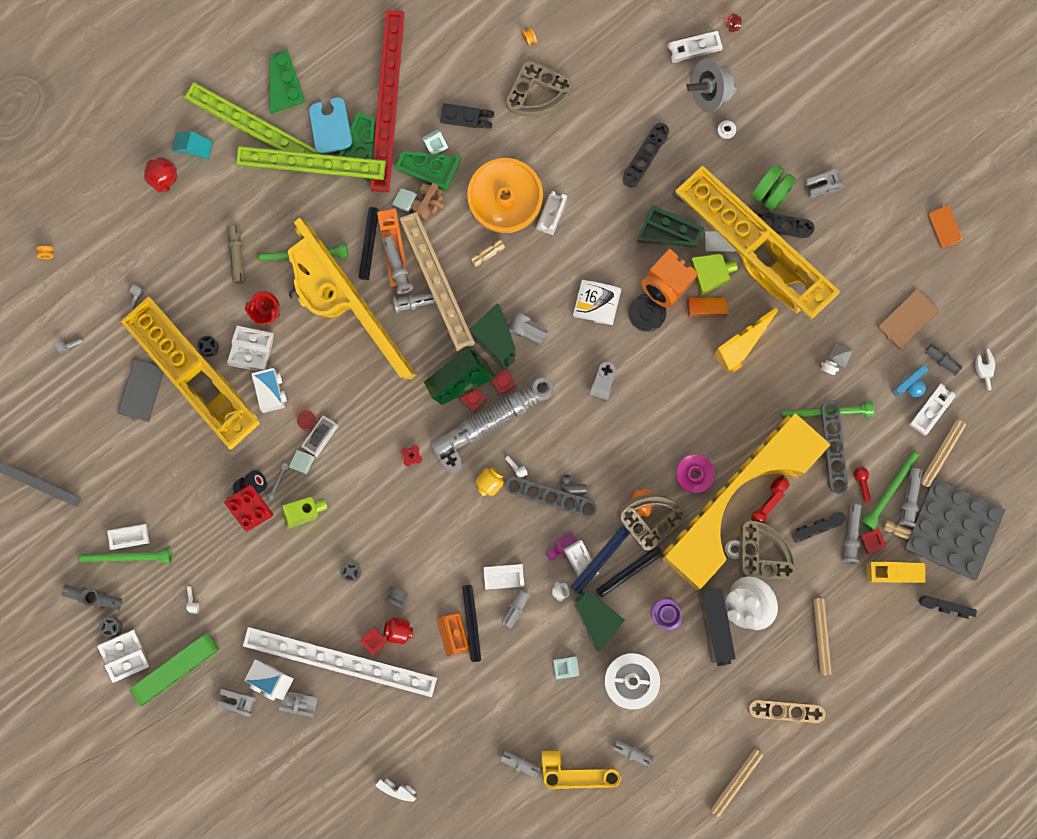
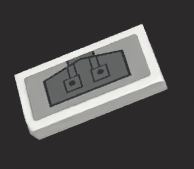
(320, 436)

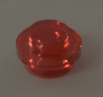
(733, 23)
(306, 420)

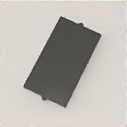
(141, 391)

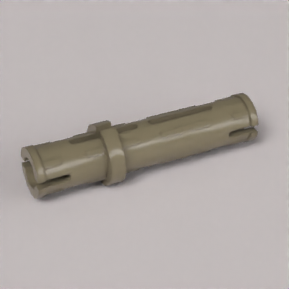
(236, 253)

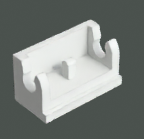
(551, 213)
(503, 576)

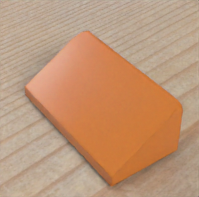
(945, 226)
(707, 307)
(453, 633)

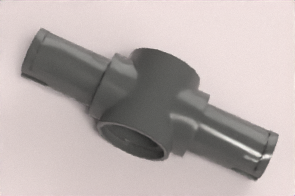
(100, 601)

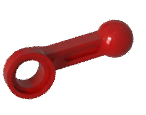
(778, 487)

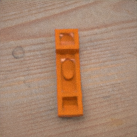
(390, 228)

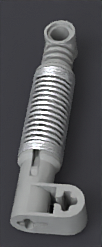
(490, 419)

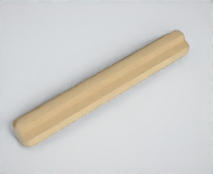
(942, 453)
(822, 636)
(736, 782)

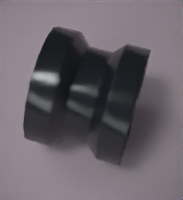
(205, 343)

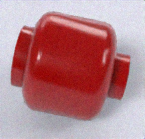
(397, 630)

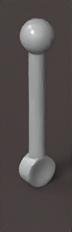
(285, 467)

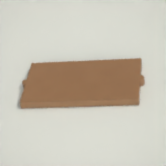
(908, 318)

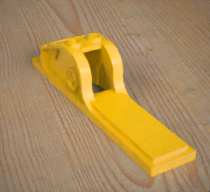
(746, 233)
(326, 276)
(182, 363)

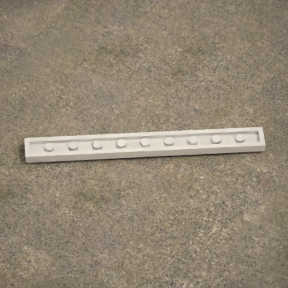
(340, 662)

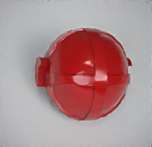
(160, 174)
(263, 308)

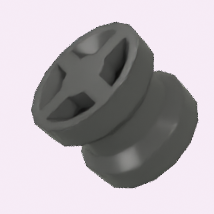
(348, 573)
(396, 597)
(106, 627)

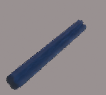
(601, 558)

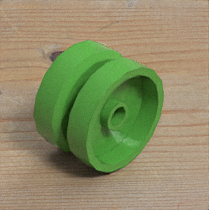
(773, 187)

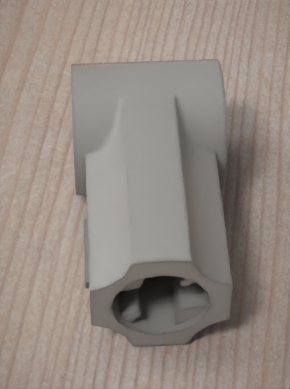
(524, 327)

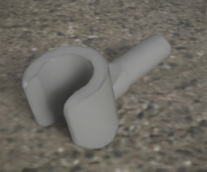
(137, 291)
(62, 348)

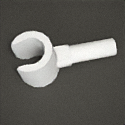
(520, 472)
(191, 607)

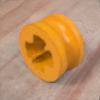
(529, 36)
(44, 252)

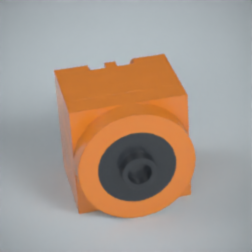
(668, 279)

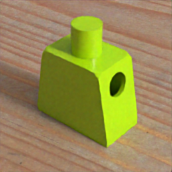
(712, 272)
(296, 516)

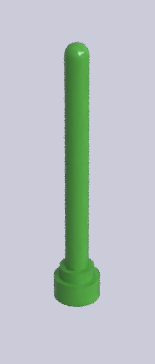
(340, 251)
(865, 409)
(870, 520)
(163, 555)

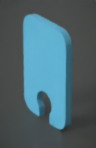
(333, 130)

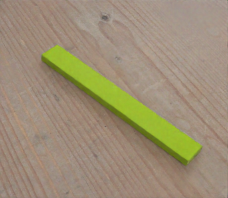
(244, 120)
(311, 162)

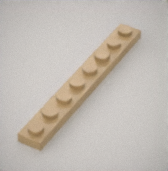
(436, 281)

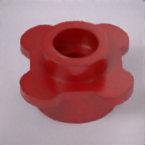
(416, 457)

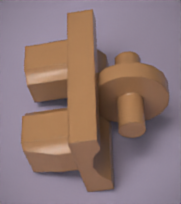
(430, 203)

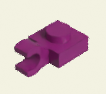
(561, 544)

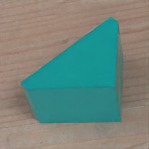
(192, 144)

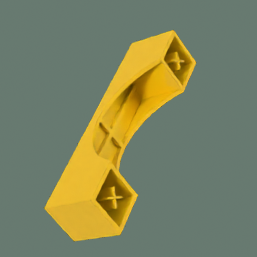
(788, 452)

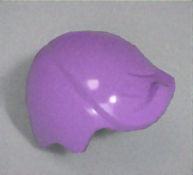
(666, 613)

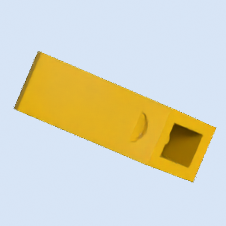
(895, 572)

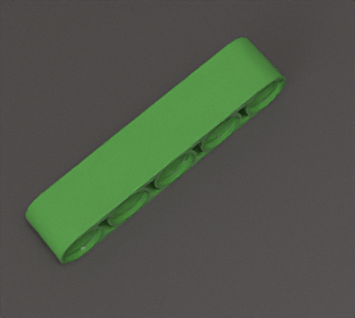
(174, 669)

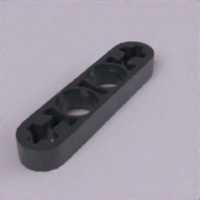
(646, 155)
(779, 219)

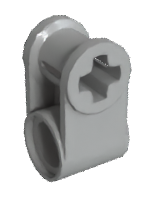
(603, 384)

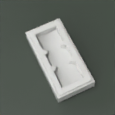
(128, 536)
(578, 557)

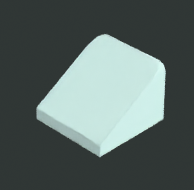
(435, 142)
(404, 200)
(301, 462)
(566, 667)

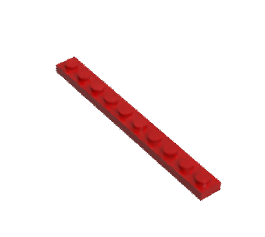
(388, 96)

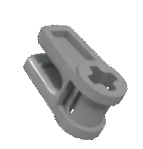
(831, 180)
(243, 704)

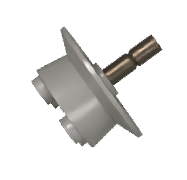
(711, 85)

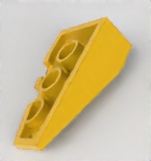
(737, 348)

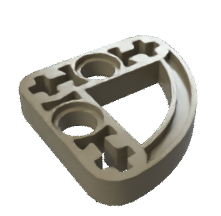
(529, 80)
(646, 531)
(757, 565)

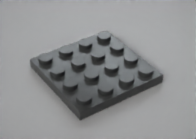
(954, 529)

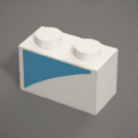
(268, 390)
(269, 680)

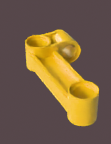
(574, 778)

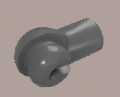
(572, 488)

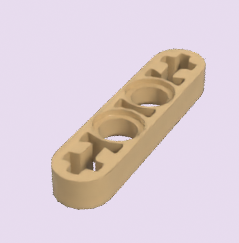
(786, 711)

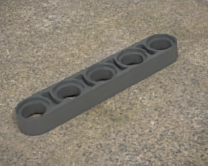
(839, 455)
(39, 484)
(543, 490)

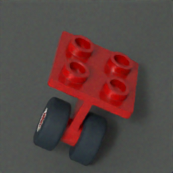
(247, 503)

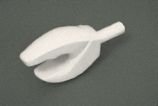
(985, 370)

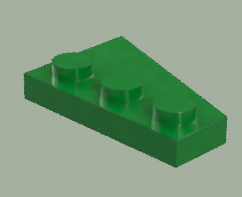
(284, 84)
(362, 138)
(428, 167)

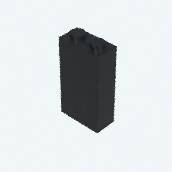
(717, 627)

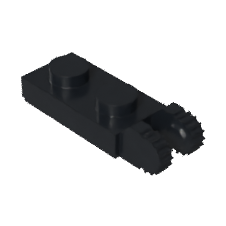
(465, 116)
(819, 527)
(946, 607)

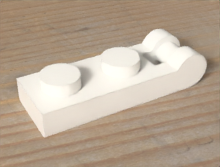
(695, 46)
(932, 410)

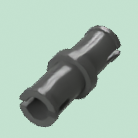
(943, 359)

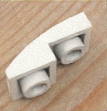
(404, 792)

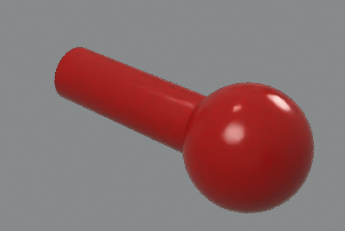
(861, 475)

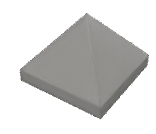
(840, 355)

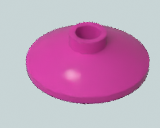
(700, 465)

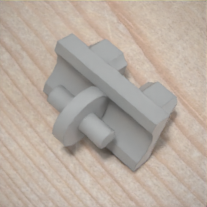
(299, 704)

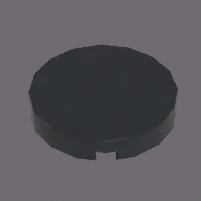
(646, 313)

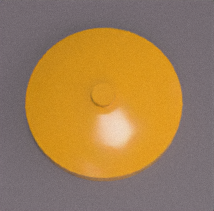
(505, 195)

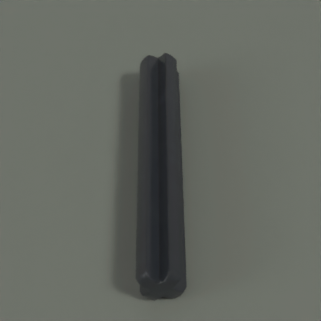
(368, 244)
(628, 572)
(471, 621)

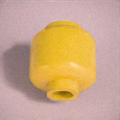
(489, 481)

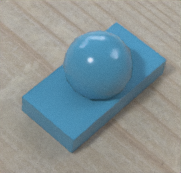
(913, 384)

